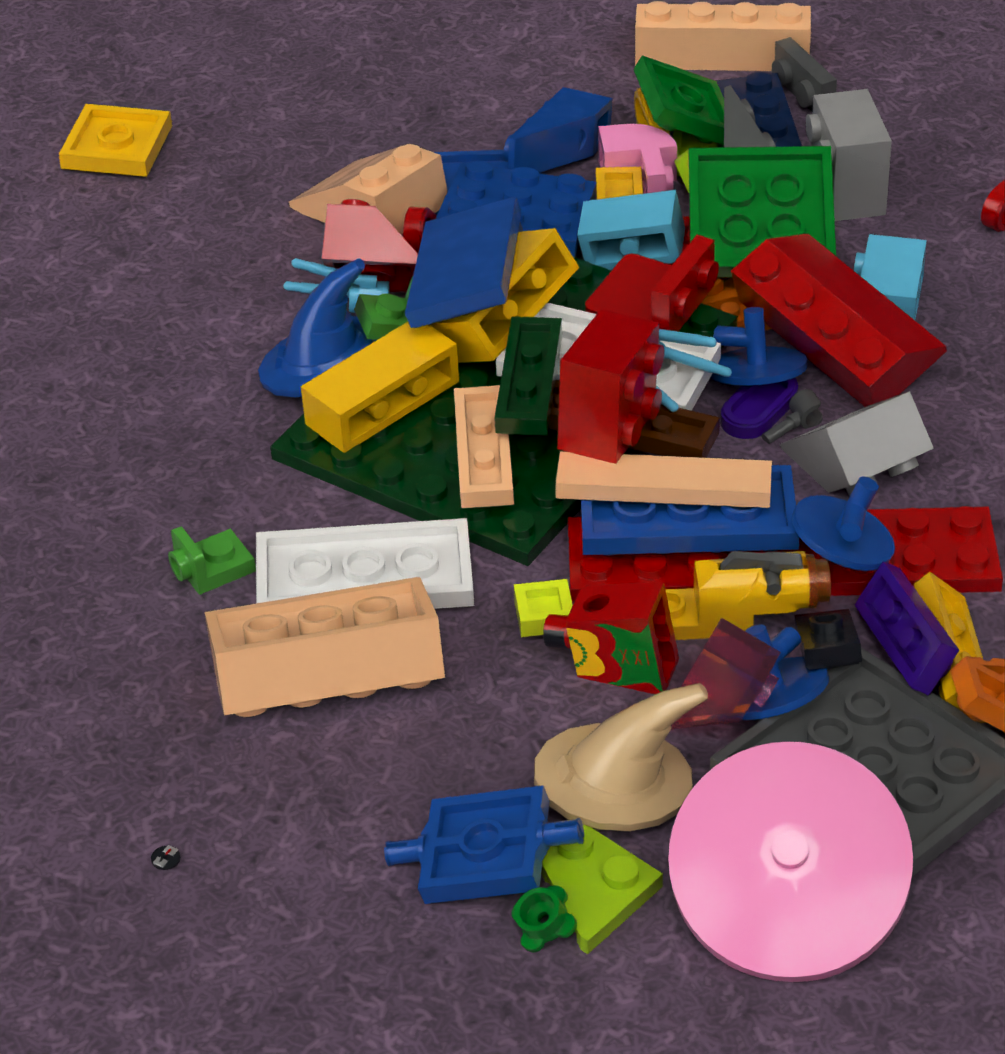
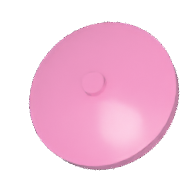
(790, 861)

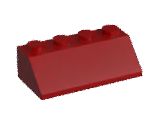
(835, 317)

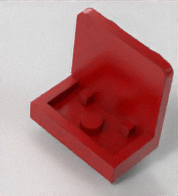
(657, 289)

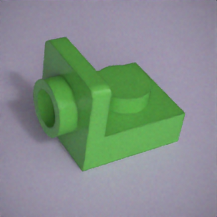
(381, 313)
(209, 561)

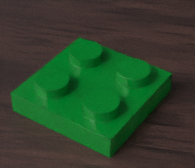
(682, 100)

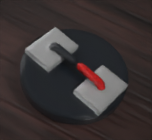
(165, 857)

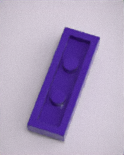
(906, 628)

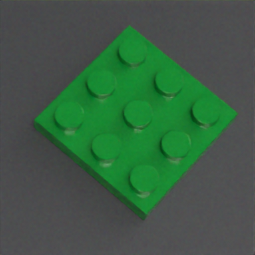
(759, 195)

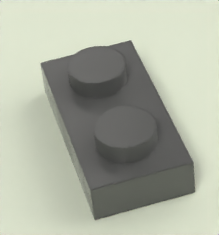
(801, 72)

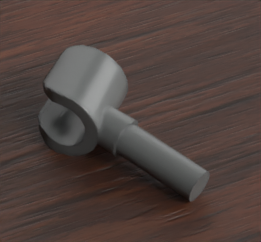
(804, 412)

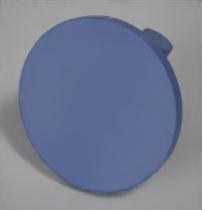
(756, 362)
(845, 529)
(795, 683)

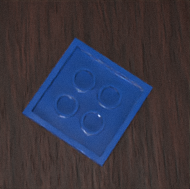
(543, 198)

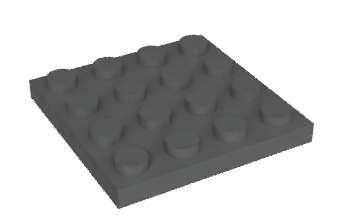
(923, 749)

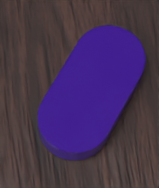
(756, 408)

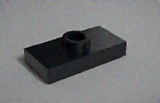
(828, 639)

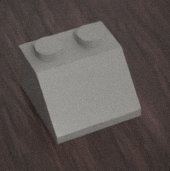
(862, 444)

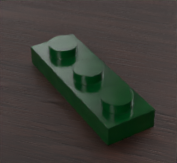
(528, 376)

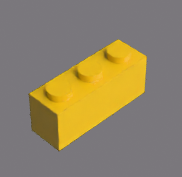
(538, 271)
(379, 385)

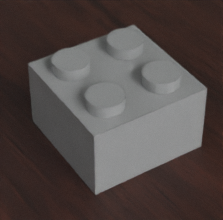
(858, 151)

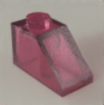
(735, 673)

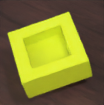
(538, 600)

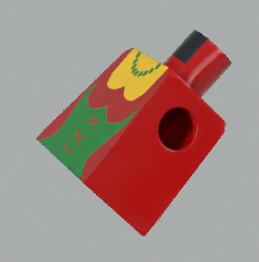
(619, 635)

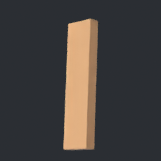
(665, 480)

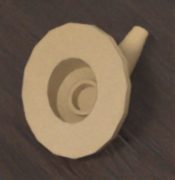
(621, 769)

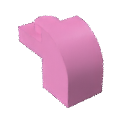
(640, 146)

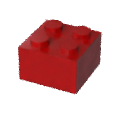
(609, 386)

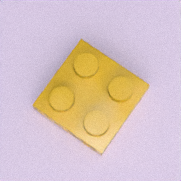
(115, 140)

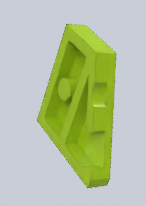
(601, 884)

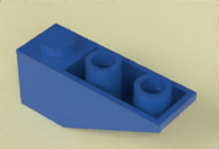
(559, 131)

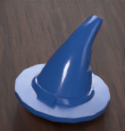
(319, 336)

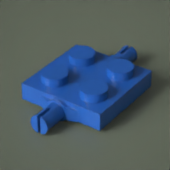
(484, 844)

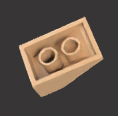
(384, 180)

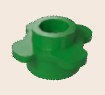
(533, 907)

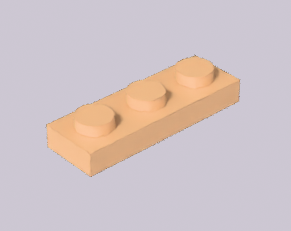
(482, 452)

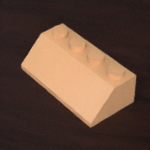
(718, 35)
(325, 646)

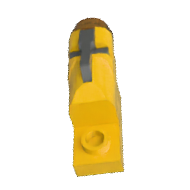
(746, 587)

